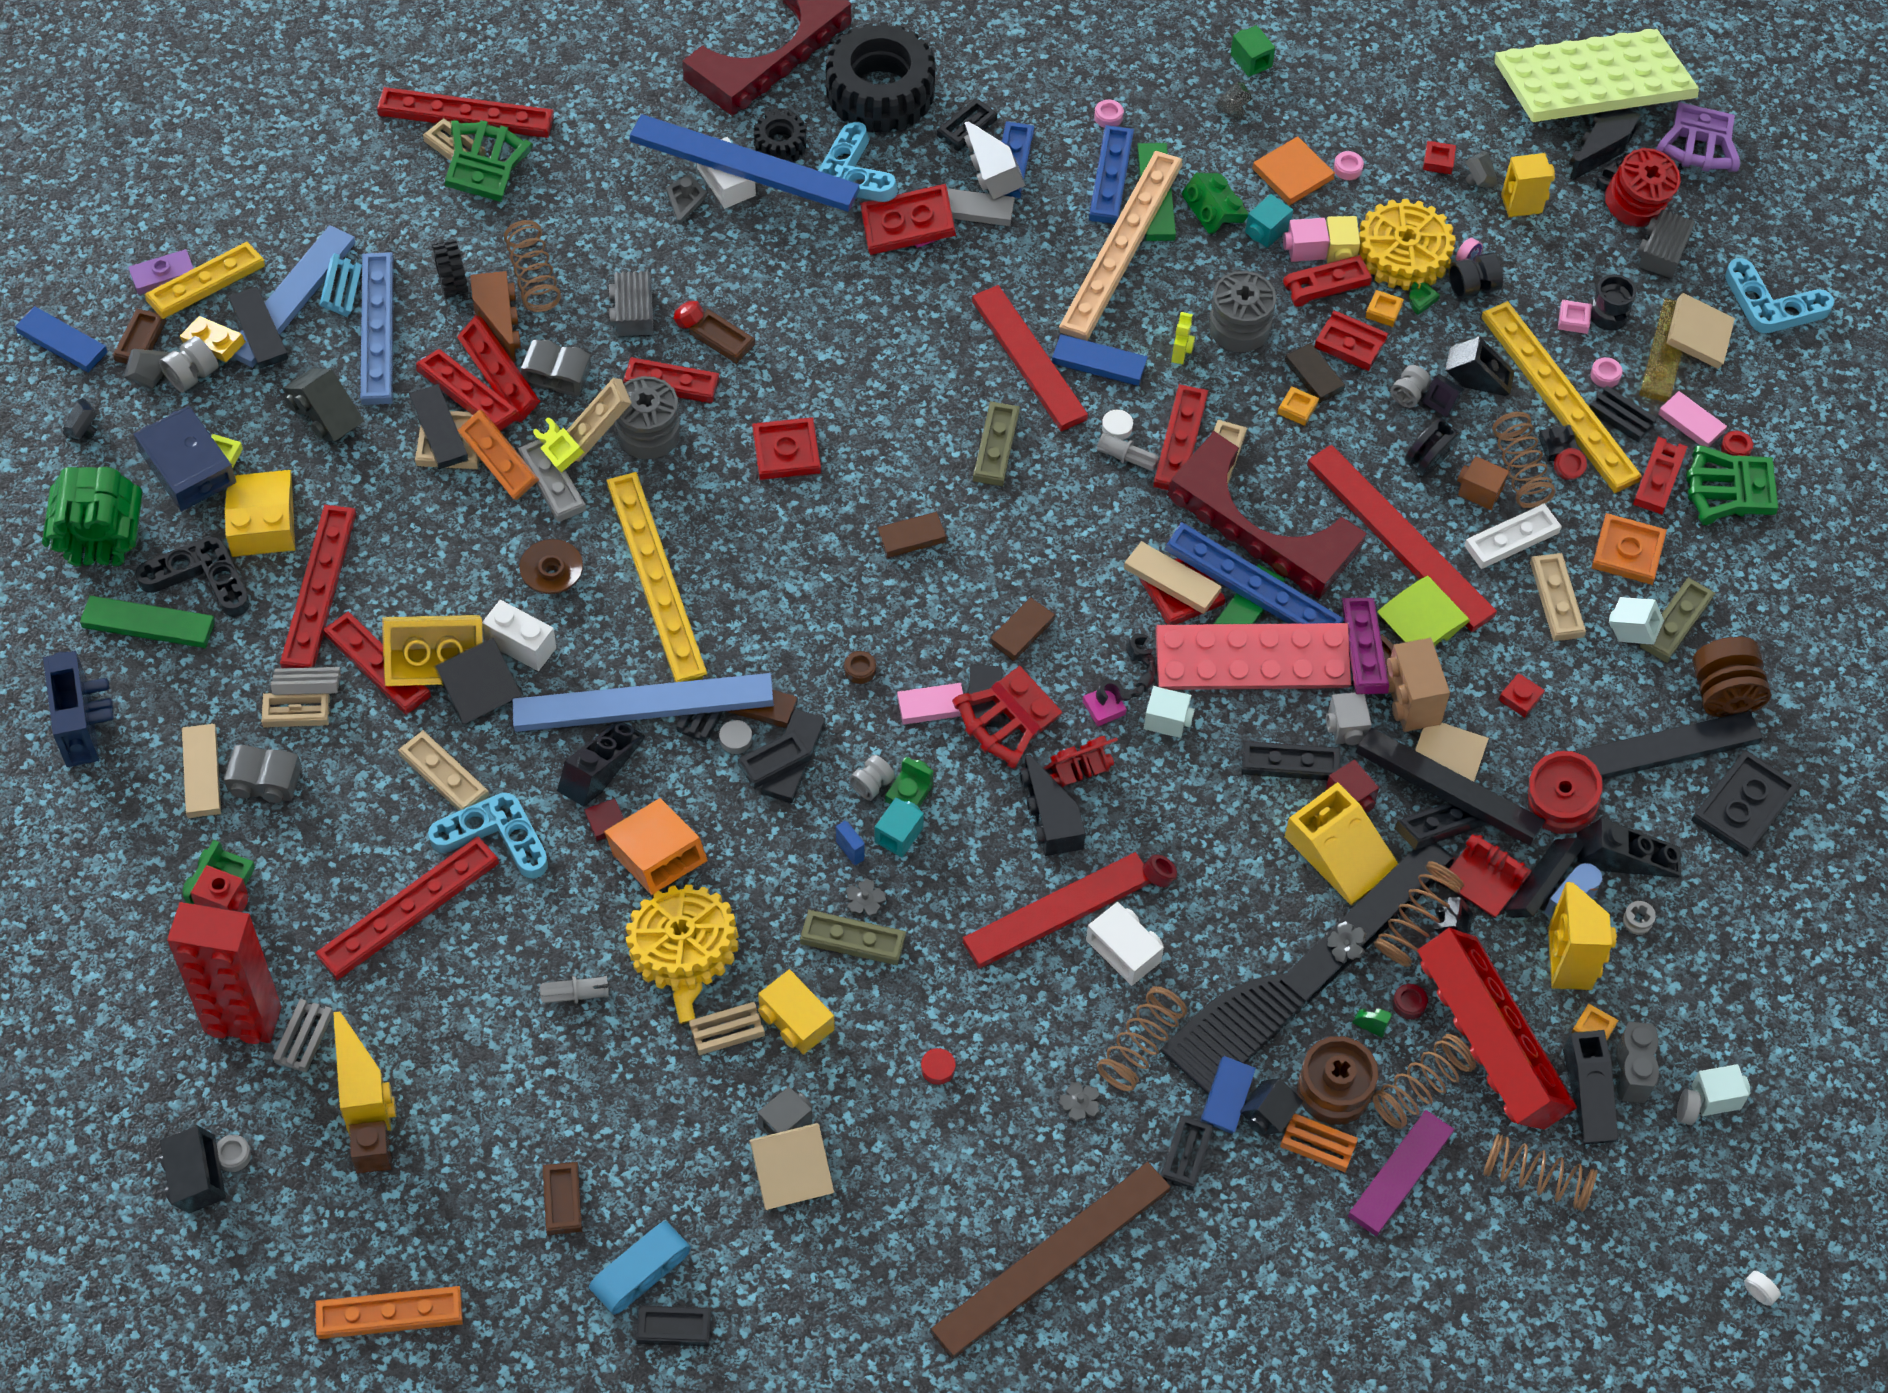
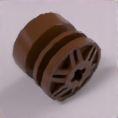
(1731, 676)

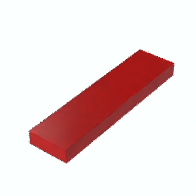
(497, 367)
(466, 388)
(1181, 433)
(367, 655)

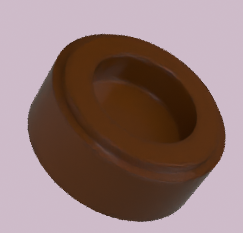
(860, 667)

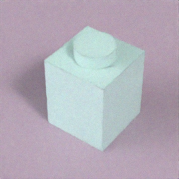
(1636, 620)
(1168, 712)
(1721, 1089)

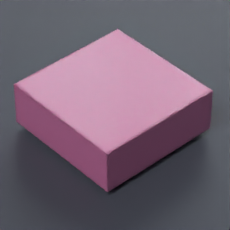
(1574, 316)

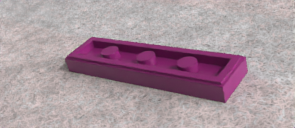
(1365, 646)
(1401, 1173)

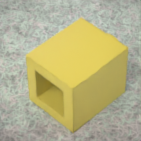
(1343, 238)

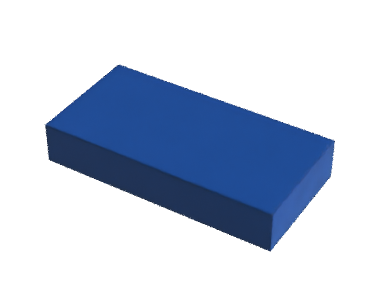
(1228, 1094)

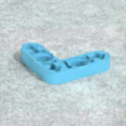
(877, 185)
(1772, 308)
(493, 821)

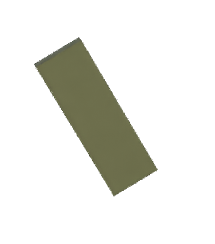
(996, 444)
(1680, 618)
(853, 937)

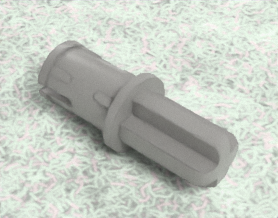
(1126, 452)
(573, 990)

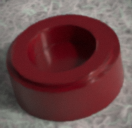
(1160, 870)
(1410, 1001)

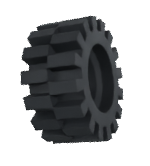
(784, 125)
(450, 268)

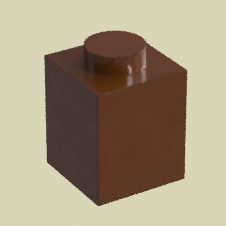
(370, 1147)

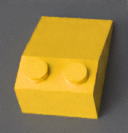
(260, 514)
(360, 1081)

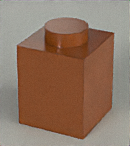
(1482, 482)

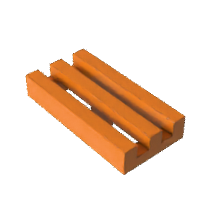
(1323, 1131)

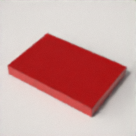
(908, 219)

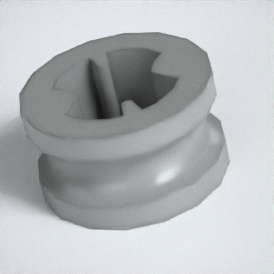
(1646, 923)

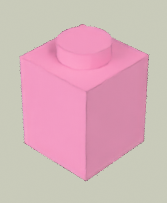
(1307, 239)

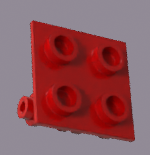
(1091, 758)
(1488, 875)

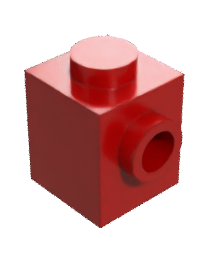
(220, 890)

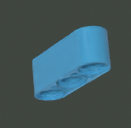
(639, 1267)

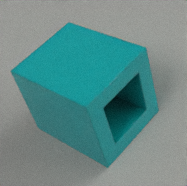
(1268, 220)
(899, 827)

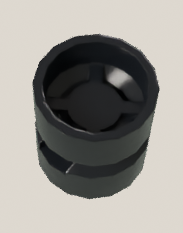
(1476, 275)
(1613, 302)

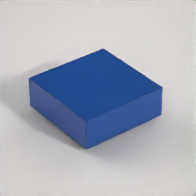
(850, 842)

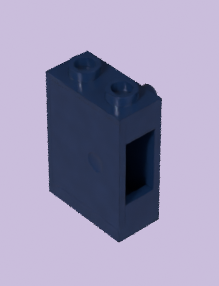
(185, 458)
(72, 710)

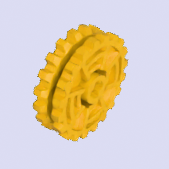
(1406, 244)
(682, 937)

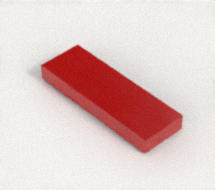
(686, 381)

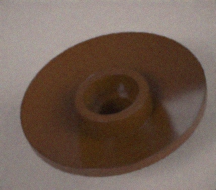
(549, 556)

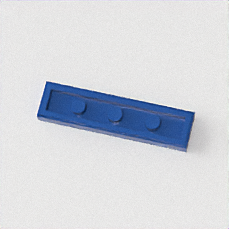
(1111, 174)

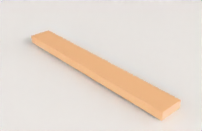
(1120, 246)

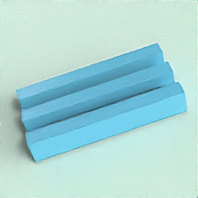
(345, 267)

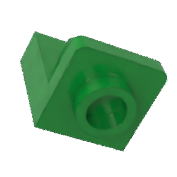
(912, 782)

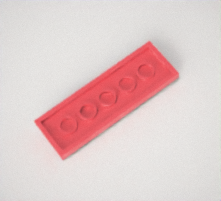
(1253, 656)

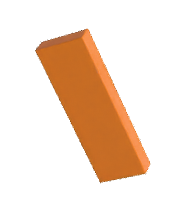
(498, 454)

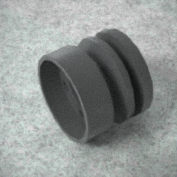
(1242, 311)
(651, 421)

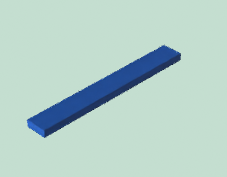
(745, 163)

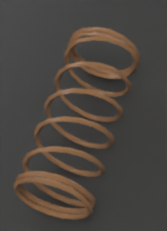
(534, 308)
(1528, 486)
(1453, 883)
(1121, 1069)
(1391, 1119)
(1587, 1189)

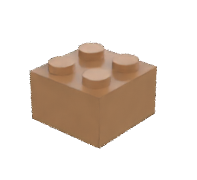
(1417, 685)

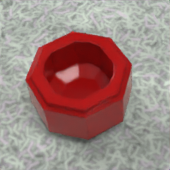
(688, 314)

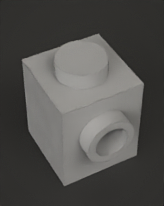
(1348, 718)

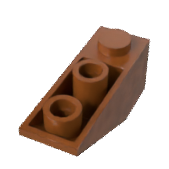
(492, 302)

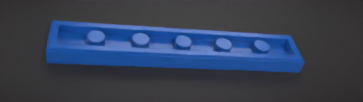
(1246, 579)

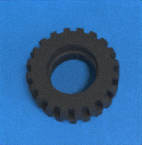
(886, 50)

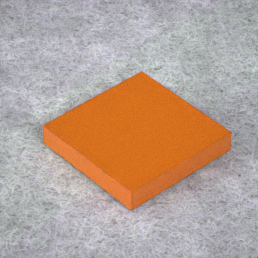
(1293, 170)
(1629, 549)

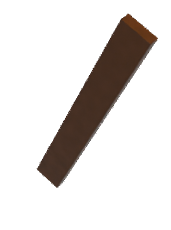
(1050, 1260)

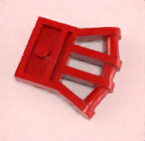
(1023, 704)

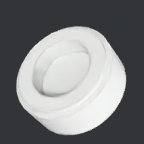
(1117, 424)
(1762, 1288)

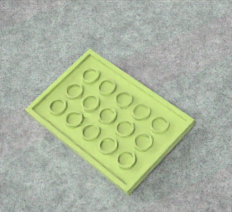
(1595, 75)

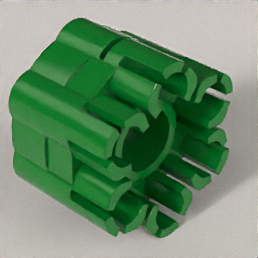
(92, 510)

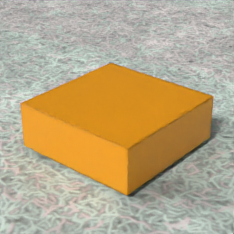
(1384, 308)
(1298, 406)
(1595, 1019)

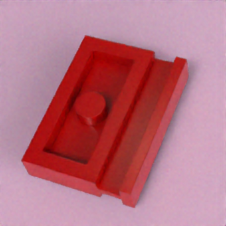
(1351, 340)

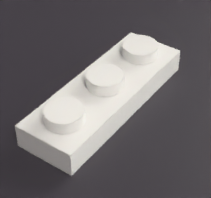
(1512, 536)

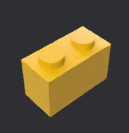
(1527, 184)
(795, 1012)

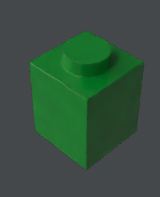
(1252, 50)

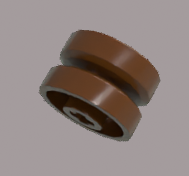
(1337, 1080)

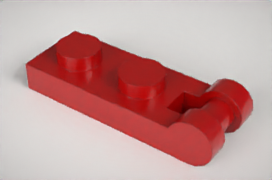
(1327, 280)
(1659, 476)

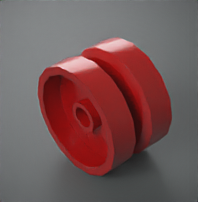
(1565, 791)

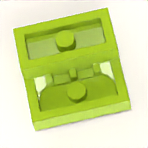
(1423, 613)

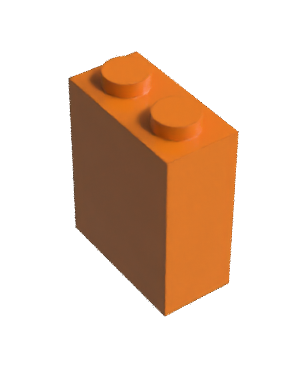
(656, 846)

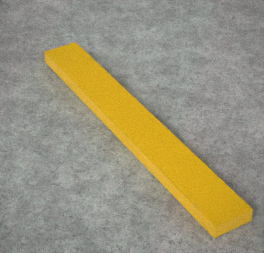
(1561, 397)
(656, 578)

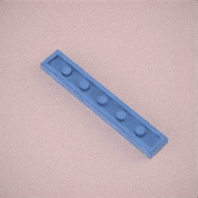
(301, 283)
(377, 329)

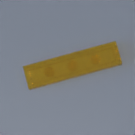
(1662, 360)

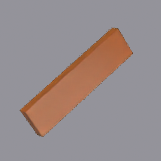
(388, 1312)

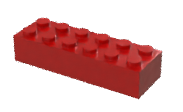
(225, 972)
(1495, 1029)

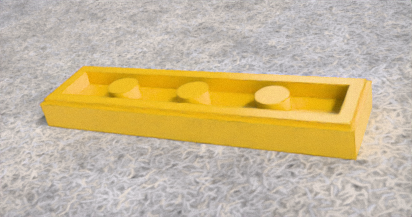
(204, 280)

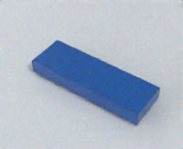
(1019, 139)
(61, 339)
(1099, 360)

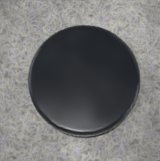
(1433, 446)

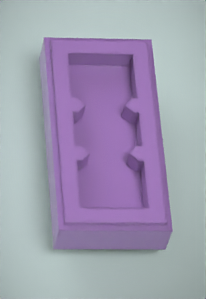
(159, 271)

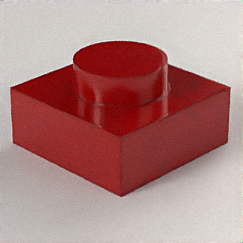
(1439, 157)
(1521, 695)

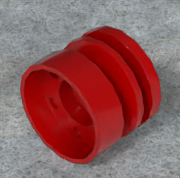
(1642, 187)

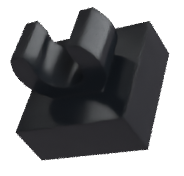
(1443, 395)
(1556, 440)
(1456, 917)

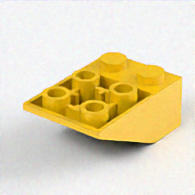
(1341, 843)

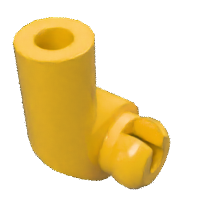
(683, 1002)

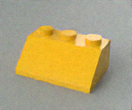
(421, 642)
(1578, 940)

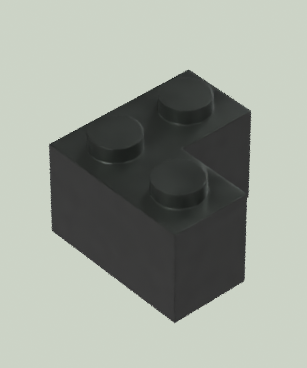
(325, 401)

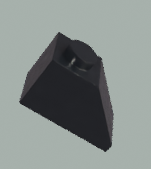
(1479, 367)

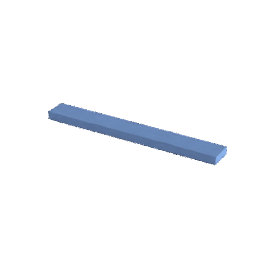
(642, 702)

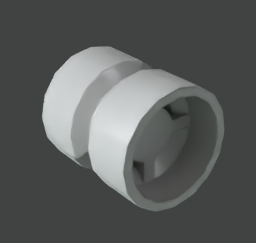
(190, 363)

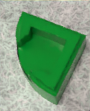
(1422, 297)
(1374, 1022)

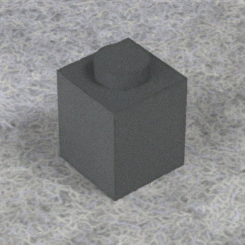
(785, 1112)

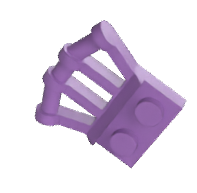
(1705, 126)

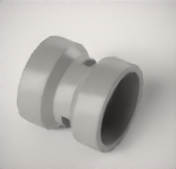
(1409, 388)
(869, 779)

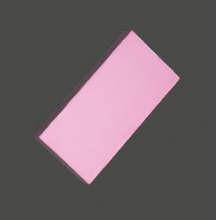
(1692, 420)
(928, 703)

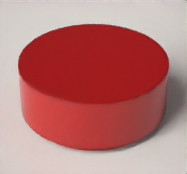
(1737, 444)
(1570, 464)
(938, 1066)

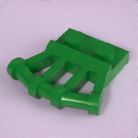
(478, 173)
(1751, 488)

